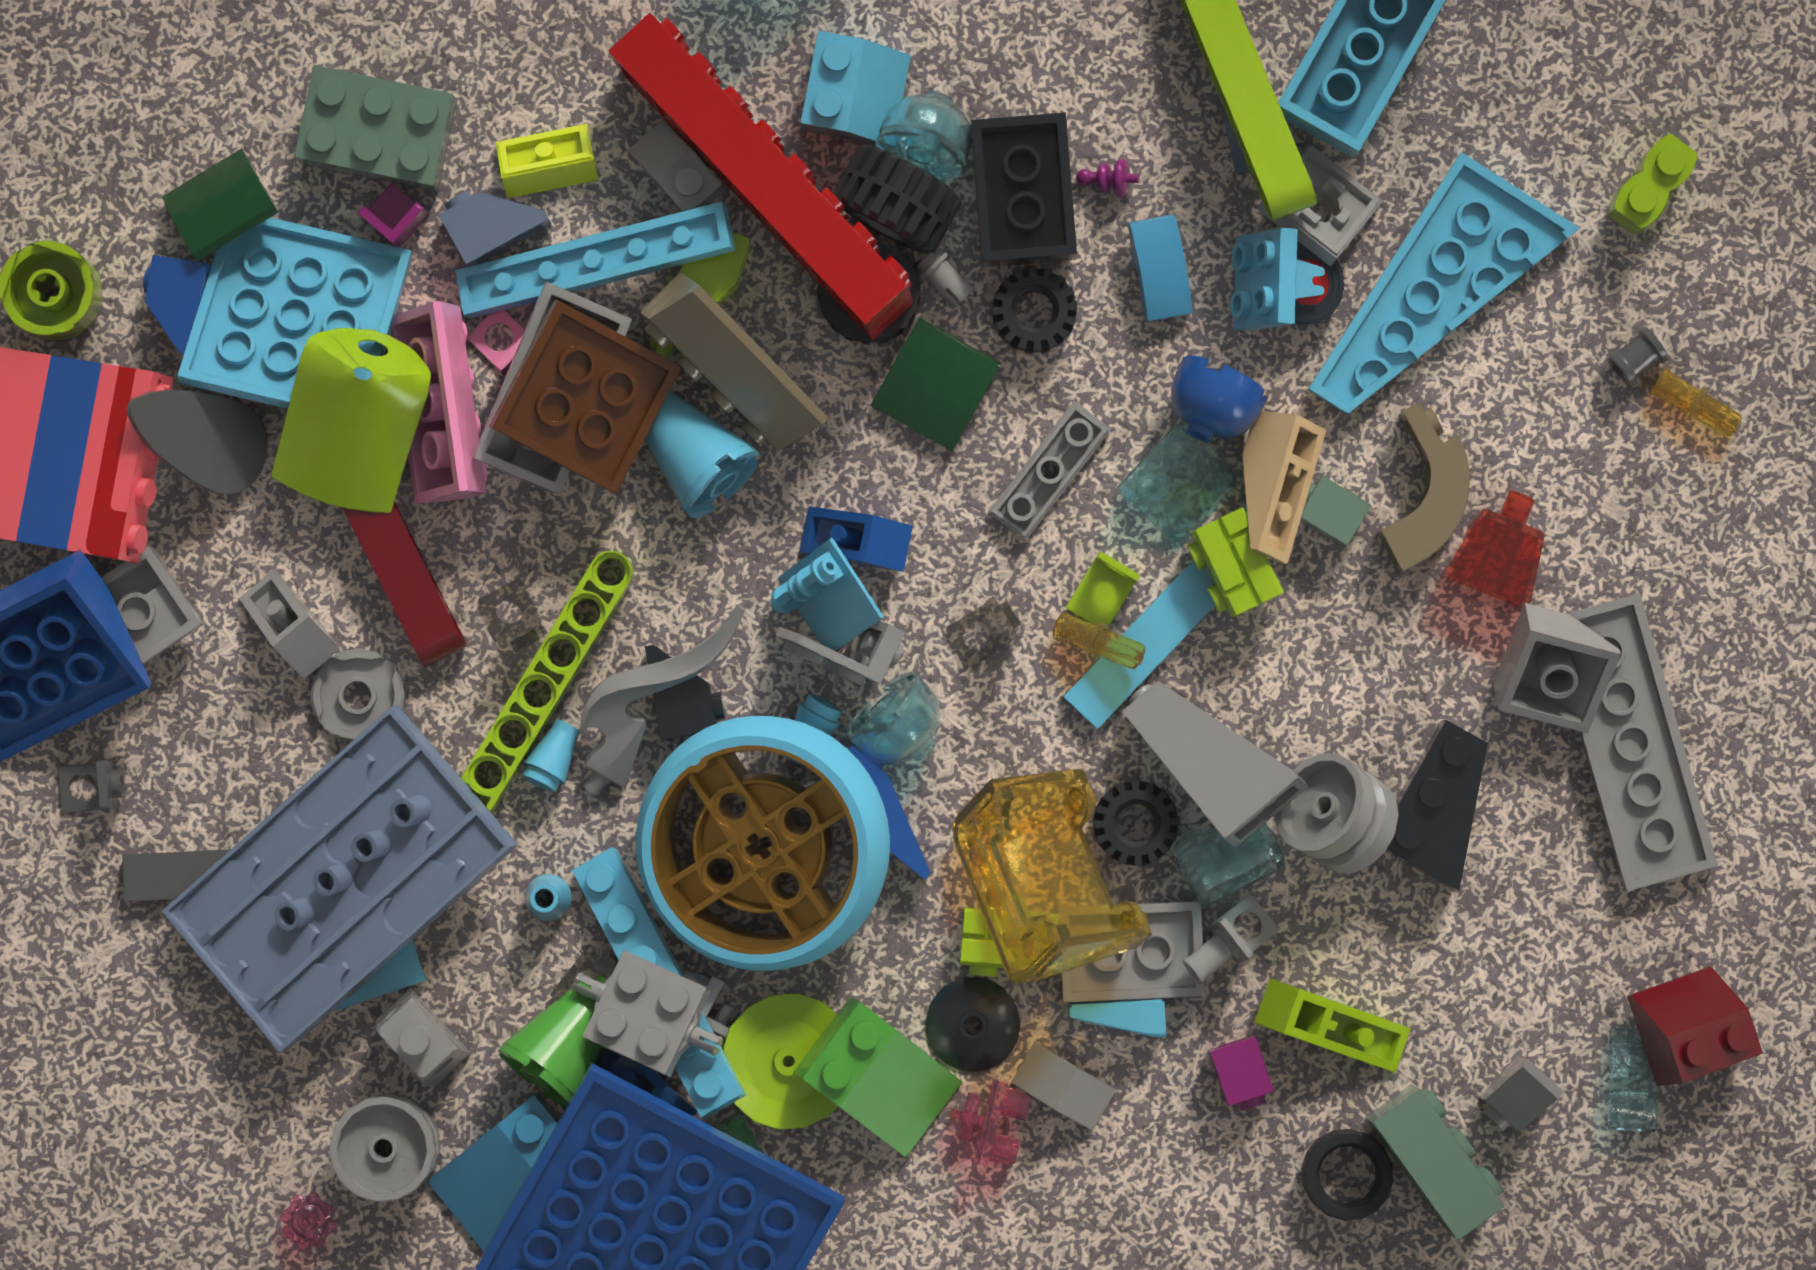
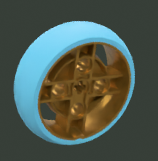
(810, 916)

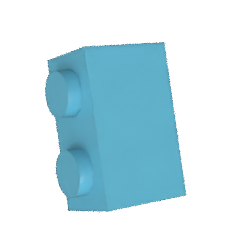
(852, 87)

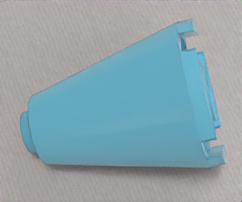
(698, 455)

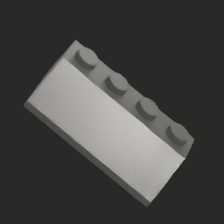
(502, 451)

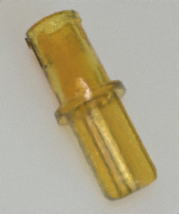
(1696, 403)
(1098, 641)

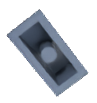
(489, 225)

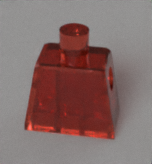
(1499, 552)

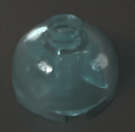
(929, 133)
(899, 723)

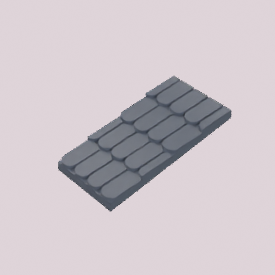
(339, 878)

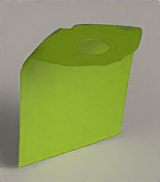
(347, 434)

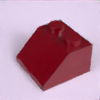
(1693, 1027)

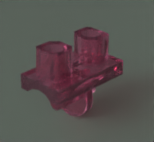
(1001, 1101)

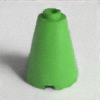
(552, 1047)

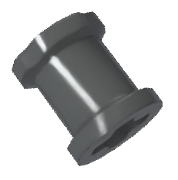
(1637, 357)

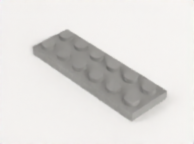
(1641, 758)

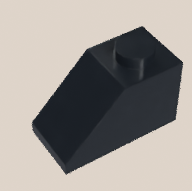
(686, 706)

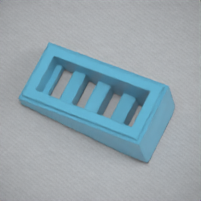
(1132, 1015)

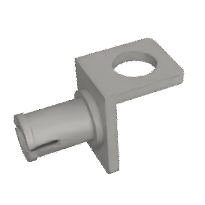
(1227, 942)

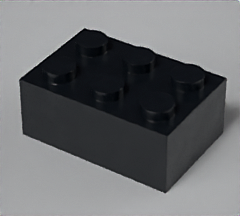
(1023, 190)

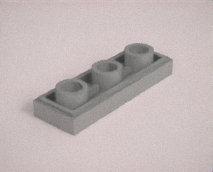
(1033, 495)

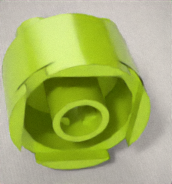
(42, 265)

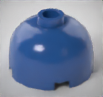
(1214, 400)

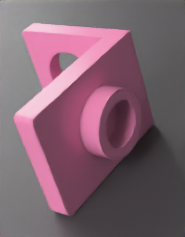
(500, 359)

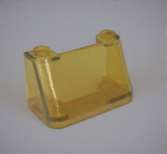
(1039, 876)

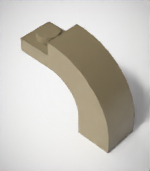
(1444, 495)

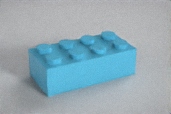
(1355, 68)

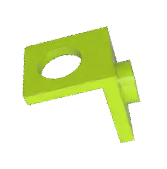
(1102, 590)

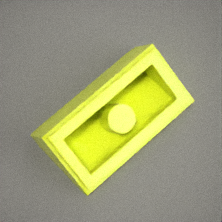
(546, 161)

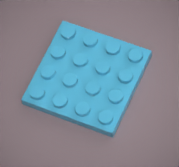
(278, 291)

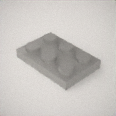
(1150, 969)

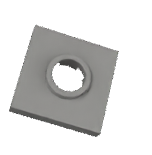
(1346, 202)

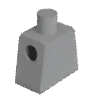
(420, 1038)

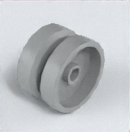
(1342, 815)
(376, 1174)

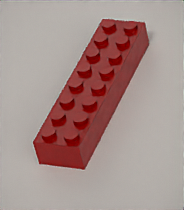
(761, 176)

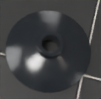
(972, 998)

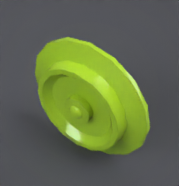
(765, 1051)

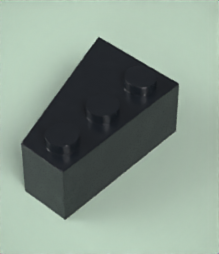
(1440, 805)

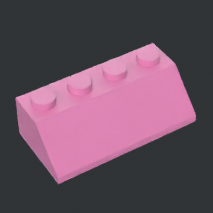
(448, 423)

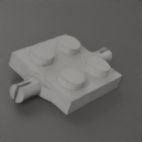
(647, 1013)

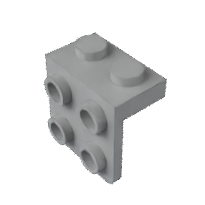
(863, 659)

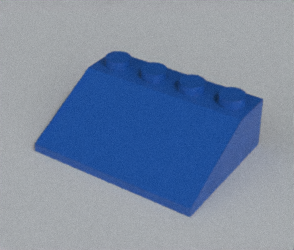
(61, 653)

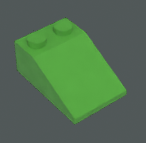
(878, 1076)

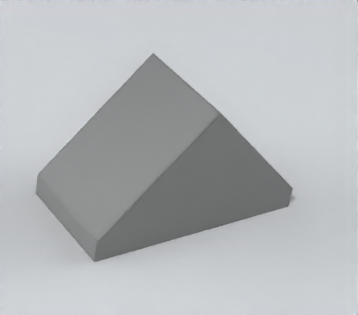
(1063, 1086)

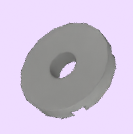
(340, 672)

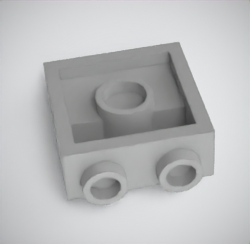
(151, 604)

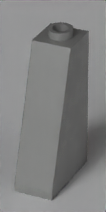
(1218, 768)

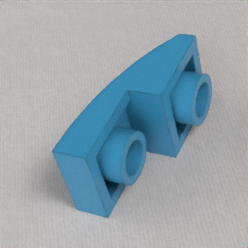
(1160, 267)

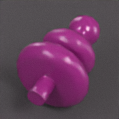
(1105, 177)

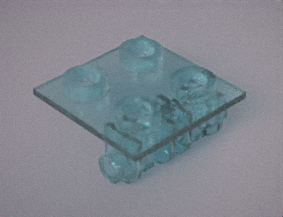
(1178, 484)

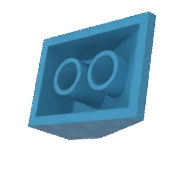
(490, 1172)

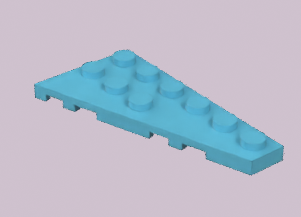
(1454, 260)

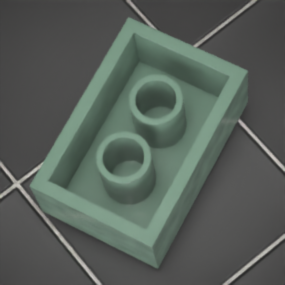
(375, 128)
(1437, 1160)

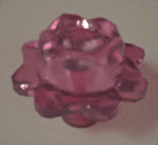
(308, 1220)

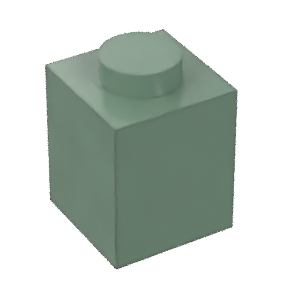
(1333, 511)

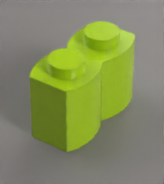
(1656, 176)

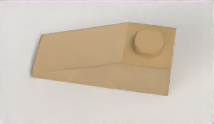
(1277, 477)

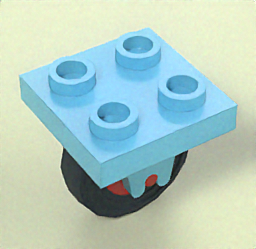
(1281, 282)

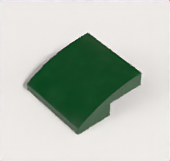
(219, 205)
(935, 384)

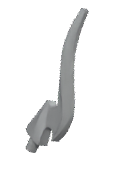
(624, 731)

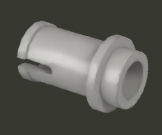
(944, 278)

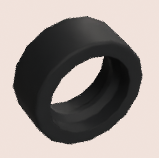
(1379, 1158)

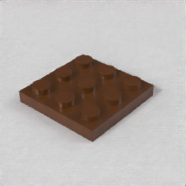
(585, 396)

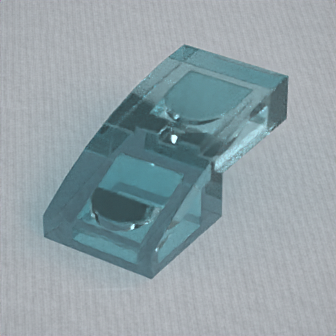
(1631, 1087)

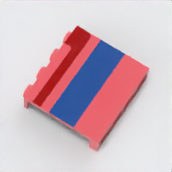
(71, 457)

